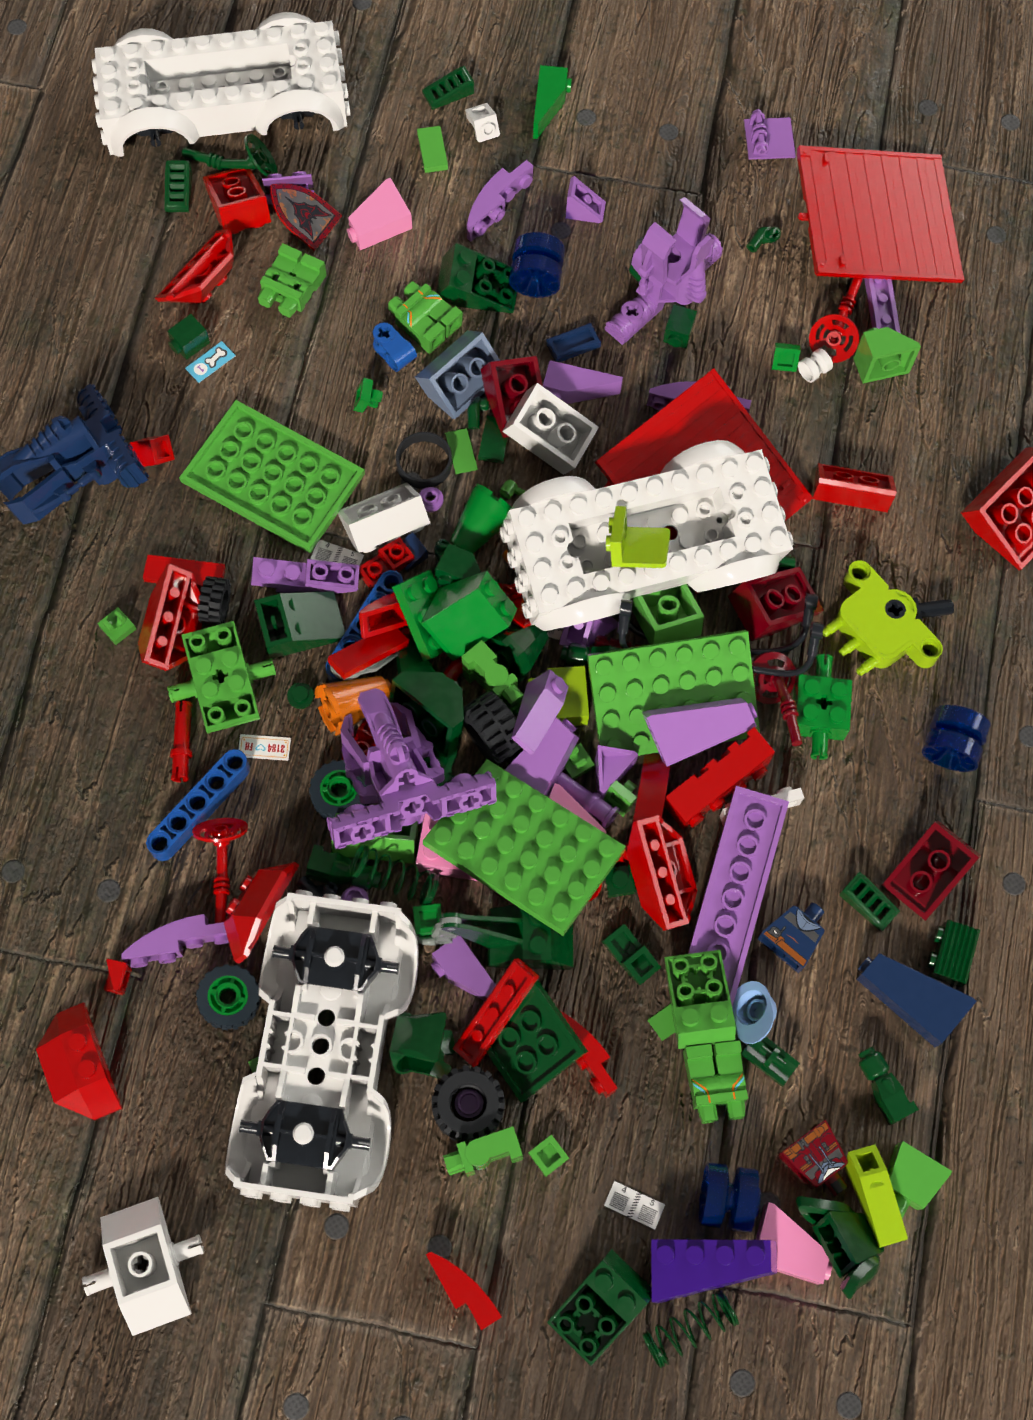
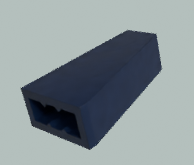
(916, 998)

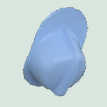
(753, 1012)

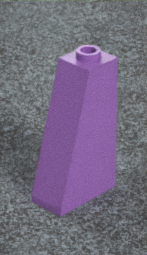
(696, 727)
(547, 762)

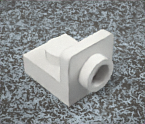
(484, 122)

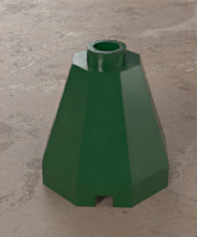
(518, 648)

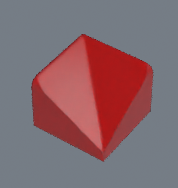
(117, 977)

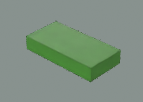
(432, 149)

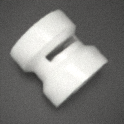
(812, 367)

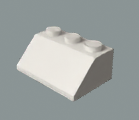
(384, 517)

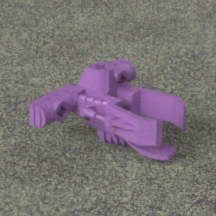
(669, 270)
(398, 777)

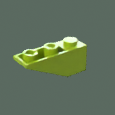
(876, 1195)

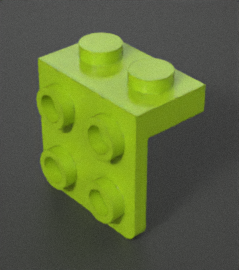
(636, 545)

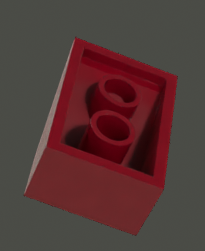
(506, 384)
(772, 602)
(931, 870)

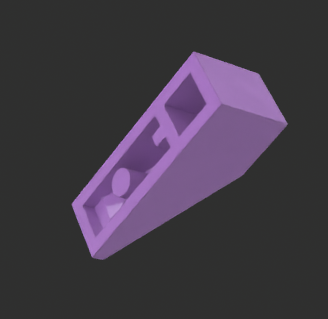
(579, 384)
(538, 709)
(462, 968)

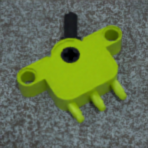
(885, 622)

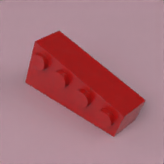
(718, 780)

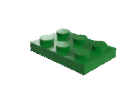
(414, 600)

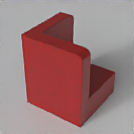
(153, 450)

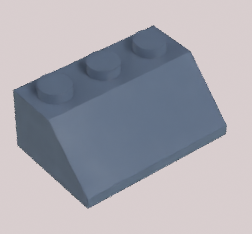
(456, 374)

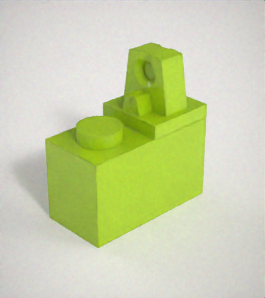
(576, 701)

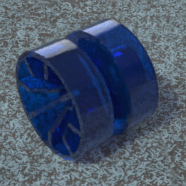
(537, 265)
(956, 738)
(737, 1198)

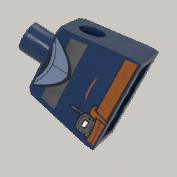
(794, 935)

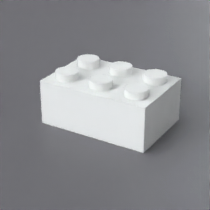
(550, 429)

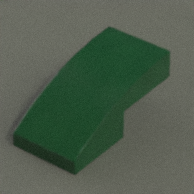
(492, 444)
(631, 954)

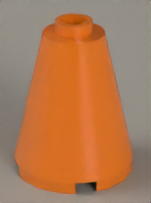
(341, 699)

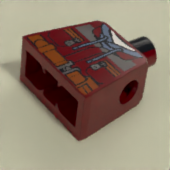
(817, 1159)

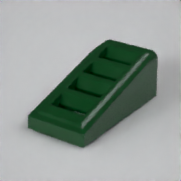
(452, 79)
(177, 171)
(855, 901)

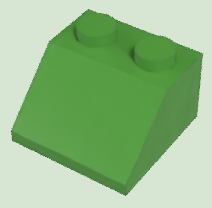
(884, 354)

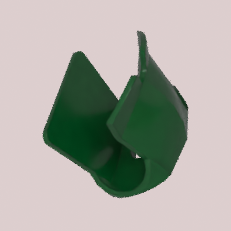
(421, 1044)

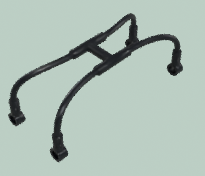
(816, 634)

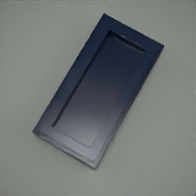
(573, 343)

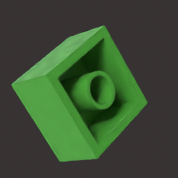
(668, 615)

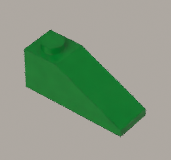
(550, 96)

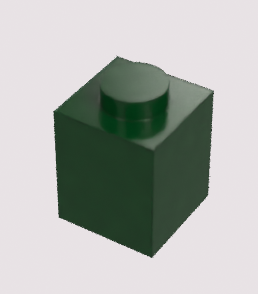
(680, 326)
(188, 337)

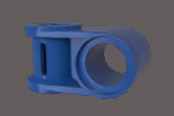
(392, 346)

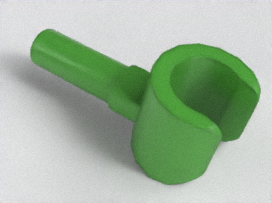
(509, 488)

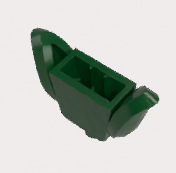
(845, 1240)

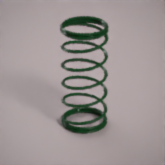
(355, 873)
(661, 1357)

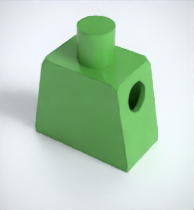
(914, 1177)

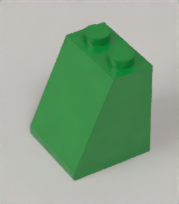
(468, 613)

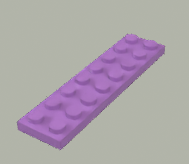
(739, 880)

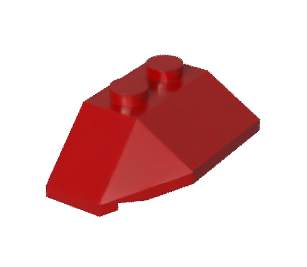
(202, 272)
(169, 614)
(661, 872)
(255, 906)
(76, 1065)

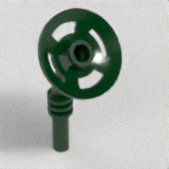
(258, 157)

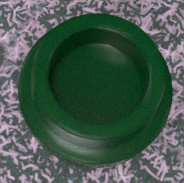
(300, 695)

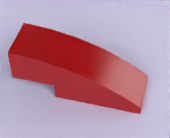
(381, 616)
(651, 788)
(464, 1290)

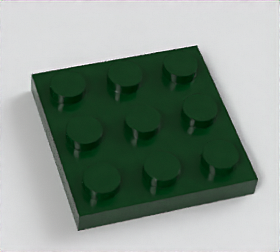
(535, 1045)

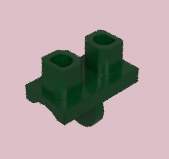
(771, 1060)

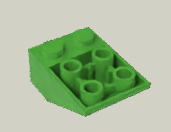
(700, 999)

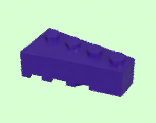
(697, 1266)

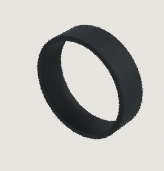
(424, 437)

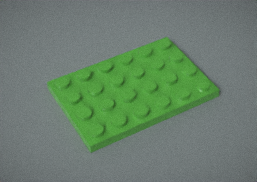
(272, 476)
(665, 677)
(528, 850)

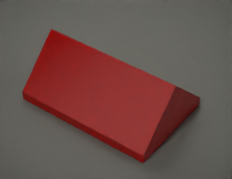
(854, 487)

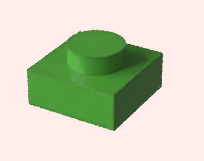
(548, 1155)

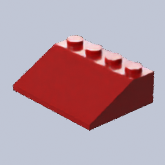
(1005, 511)

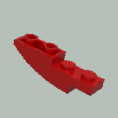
(593, 1059)

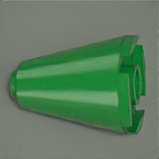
(479, 520)

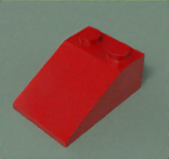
(237, 199)

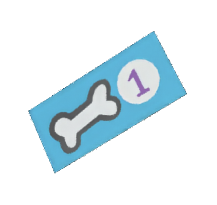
(210, 362)

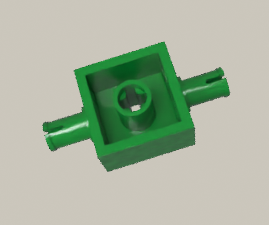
(830, 693)

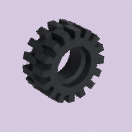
(214, 600)

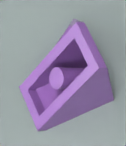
(583, 203)
(586, 632)
(612, 765)

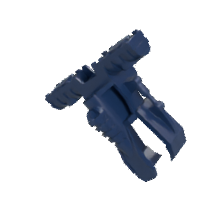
(77, 452)

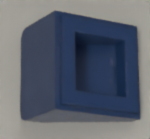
(417, 549)

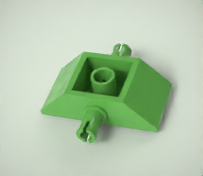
(217, 656)

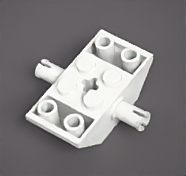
(148, 1296)

